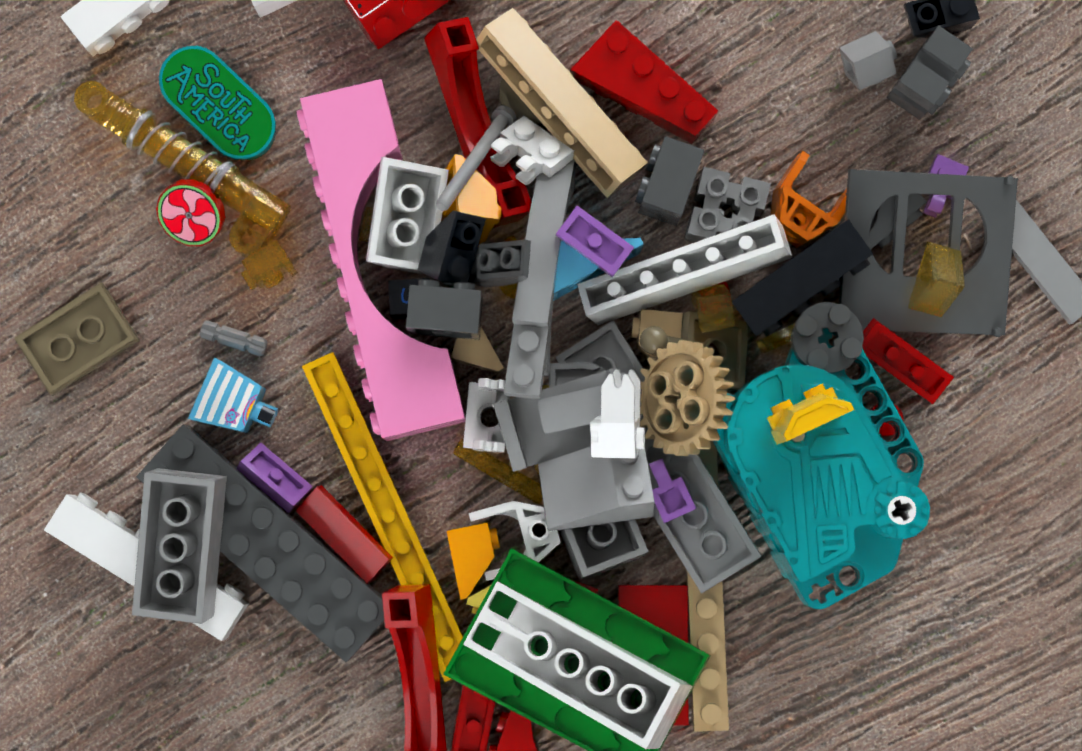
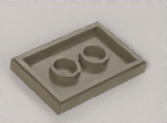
(77, 339)

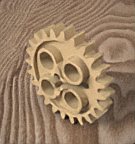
(684, 398)

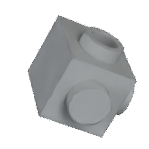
(868, 60)

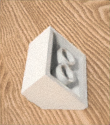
(404, 213)

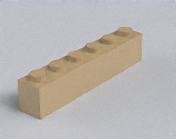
(560, 102)

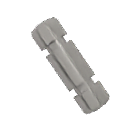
(233, 338)

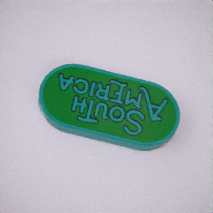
(217, 103)

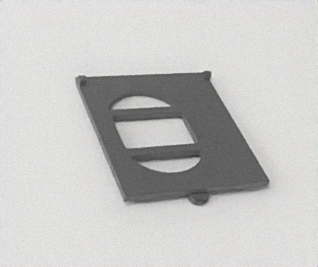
(886, 296)

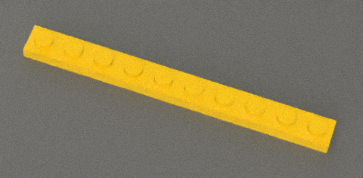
(380, 495)

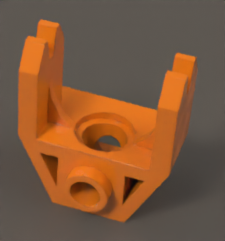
(792, 207)

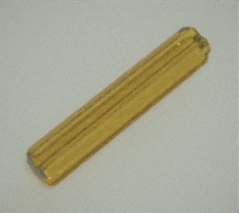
(500, 472)

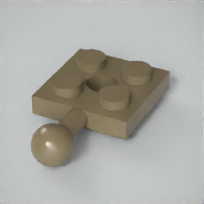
(729, 341)

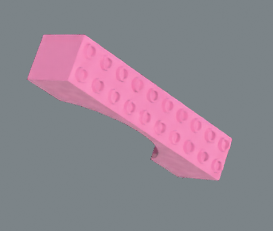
(405, 379)

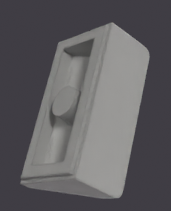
(569, 410)

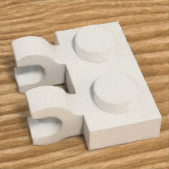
(536, 147)

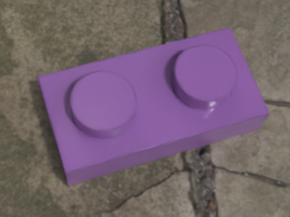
(594, 241)
(274, 477)

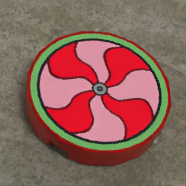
(190, 212)

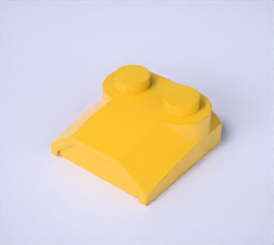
(817, 409)

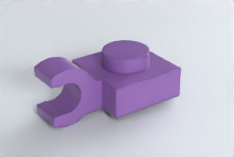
(942, 165)
(671, 496)

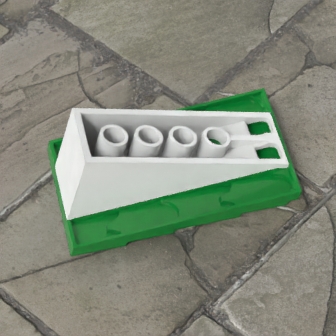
(575, 661)

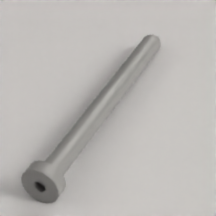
(501, 119)

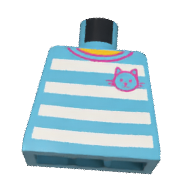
(231, 400)

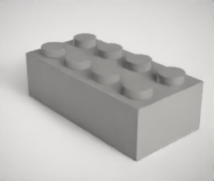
(179, 545)

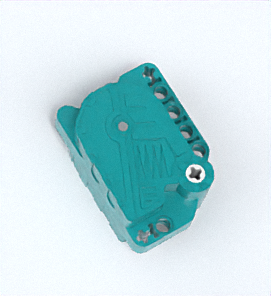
(831, 491)

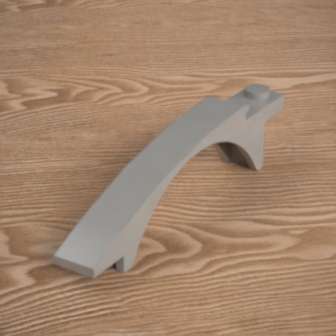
(534, 296)

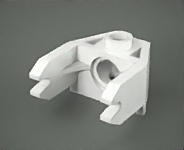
(480, 398)
(618, 428)
(528, 516)

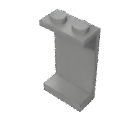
(523, 428)

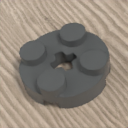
(836, 319)

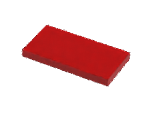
(664, 607)

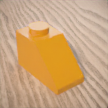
(471, 554)

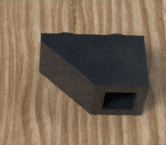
(949, 14)
(452, 247)

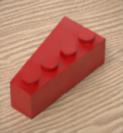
(636, 78)

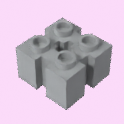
(714, 191)

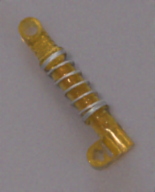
(139, 129)

